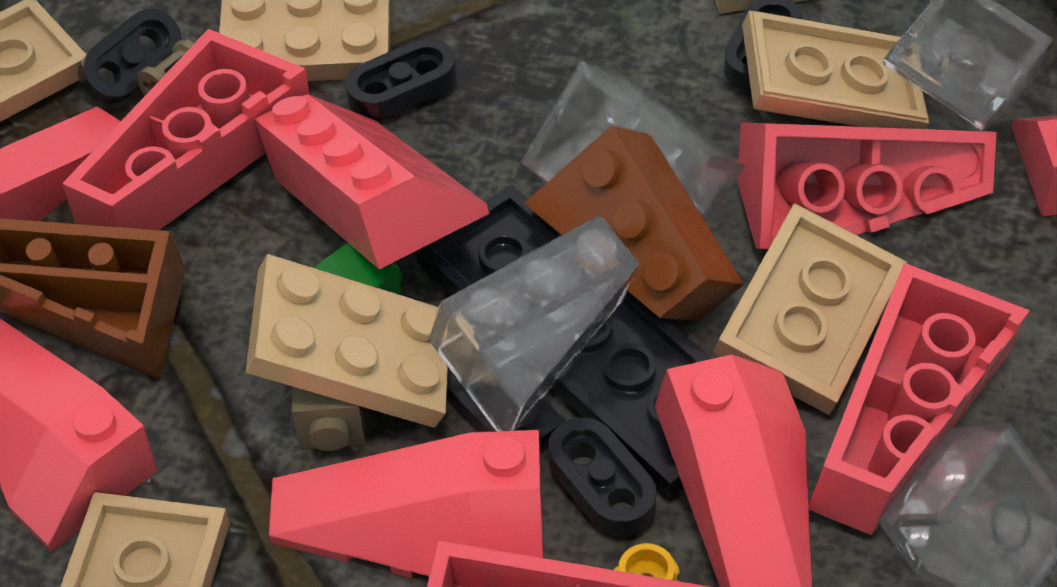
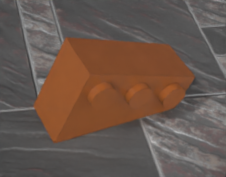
(644, 203)
(94, 287)

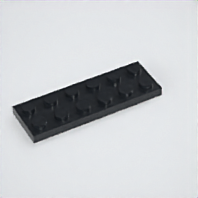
(621, 365)

